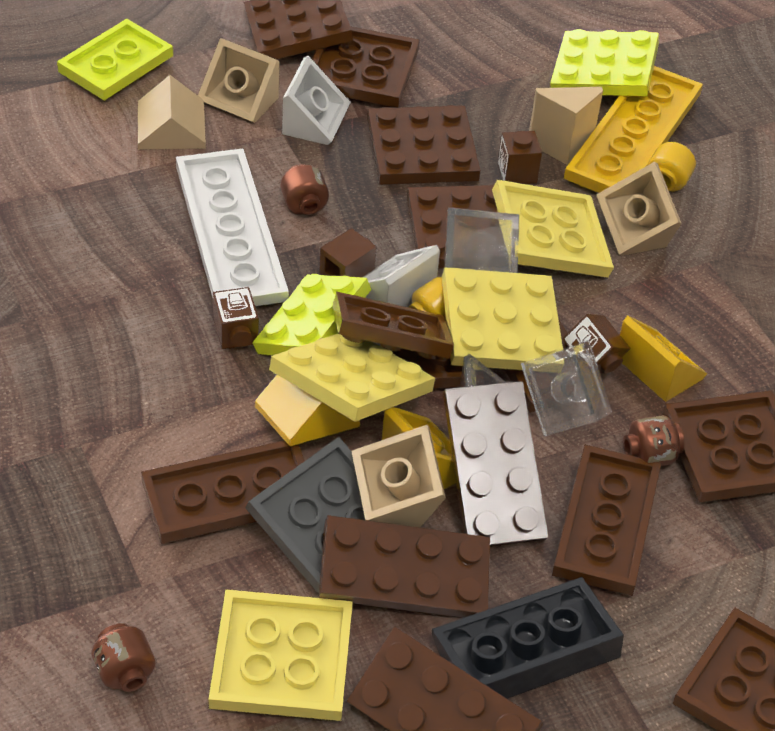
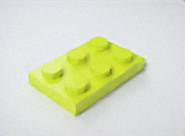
(115, 59)
(307, 313)

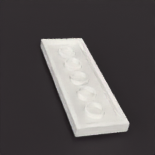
(231, 225)

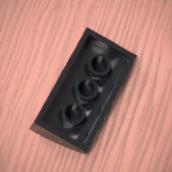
(532, 639)

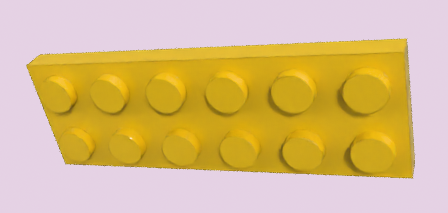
(633, 131)

